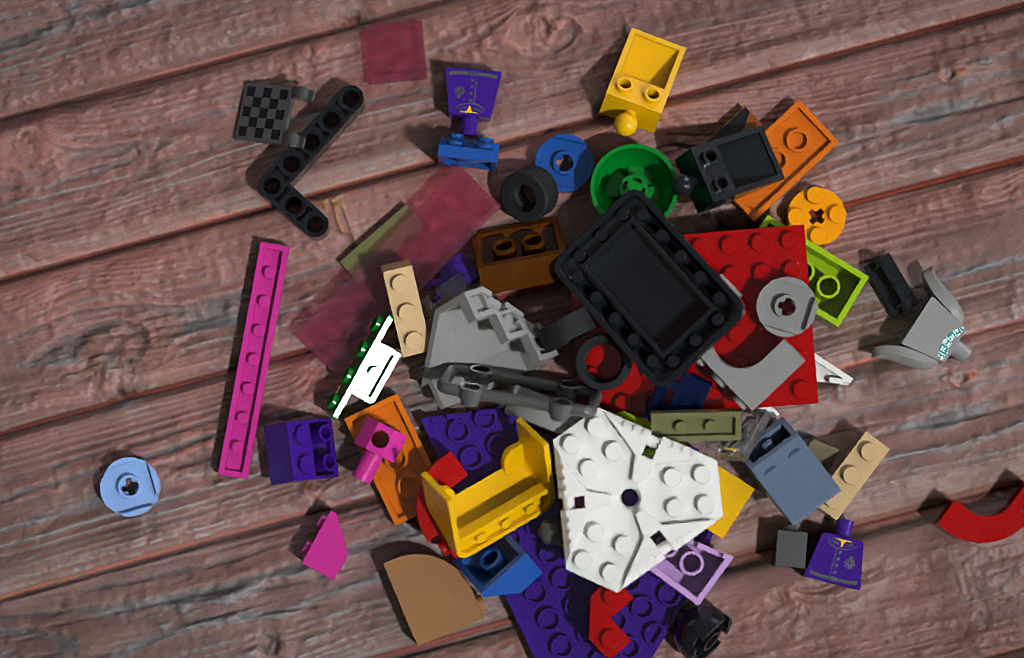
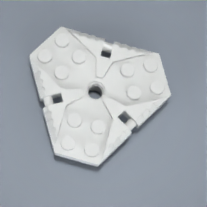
(674, 491)

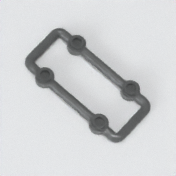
(480, 376)

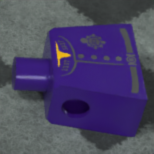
(471, 96)
(836, 557)

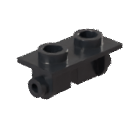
(891, 285)

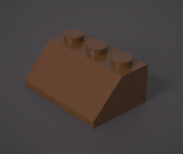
(518, 255)

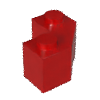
(601, 628)

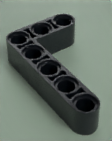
(307, 160)

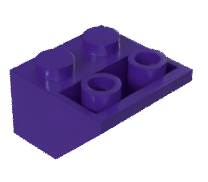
(300, 451)

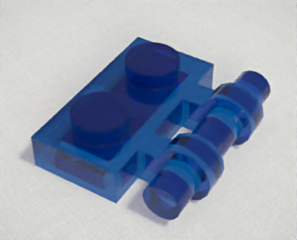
(689, 394)

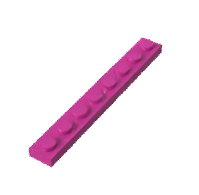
(254, 360)

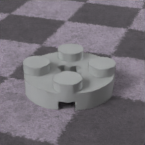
(793, 322)

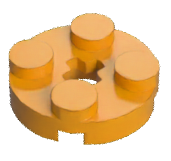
(825, 201)

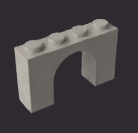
(757, 381)

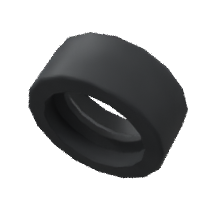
(566, 329)
(587, 377)

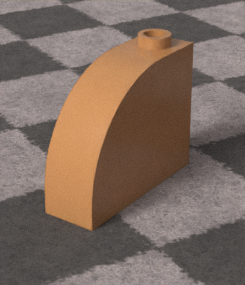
(433, 596)

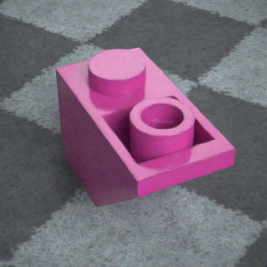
(328, 549)

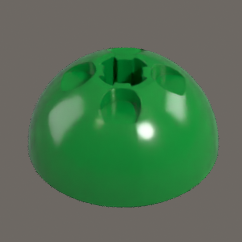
(640, 168)

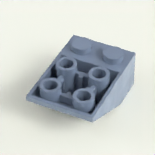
(789, 472)

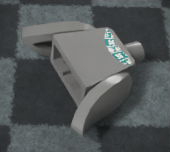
(932, 331)

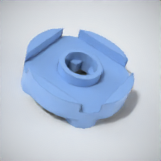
(145, 495)

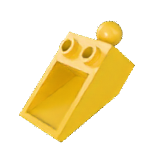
(641, 82)

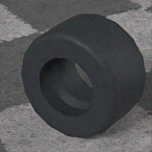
(515, 200)

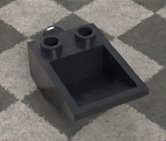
(726, 169)

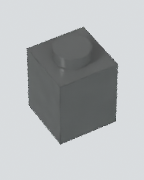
(789, 547)

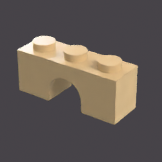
(406, 307)
(853, 472)

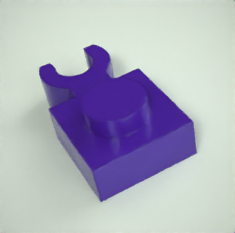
(457, 265)

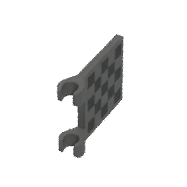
(267, 114)

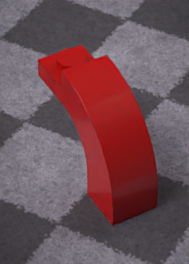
(445, 471)
(969, 527)

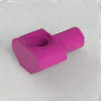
(372, 455)

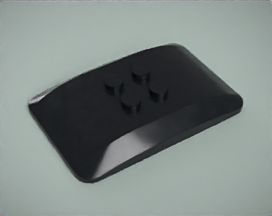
(649, 288)

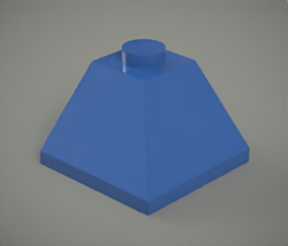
(499, 568)

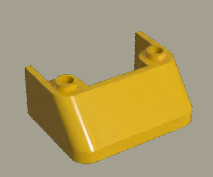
(500, 500)

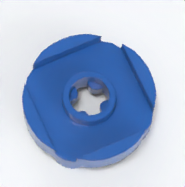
(578, 153)

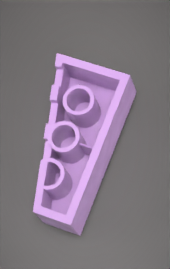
(690, 568)

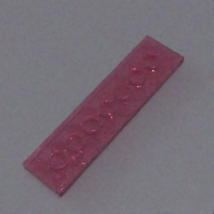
(427, 239)

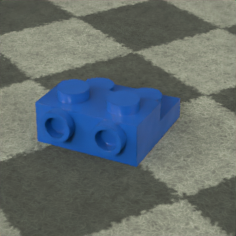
(468, 154)

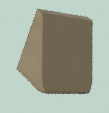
(824, 453)

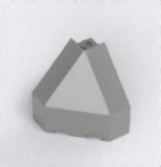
(480, 332)

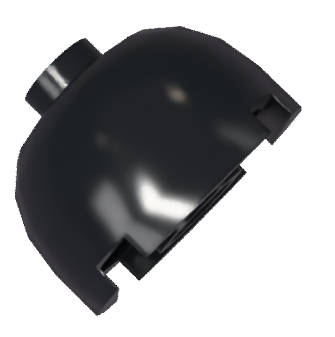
(699, 630)

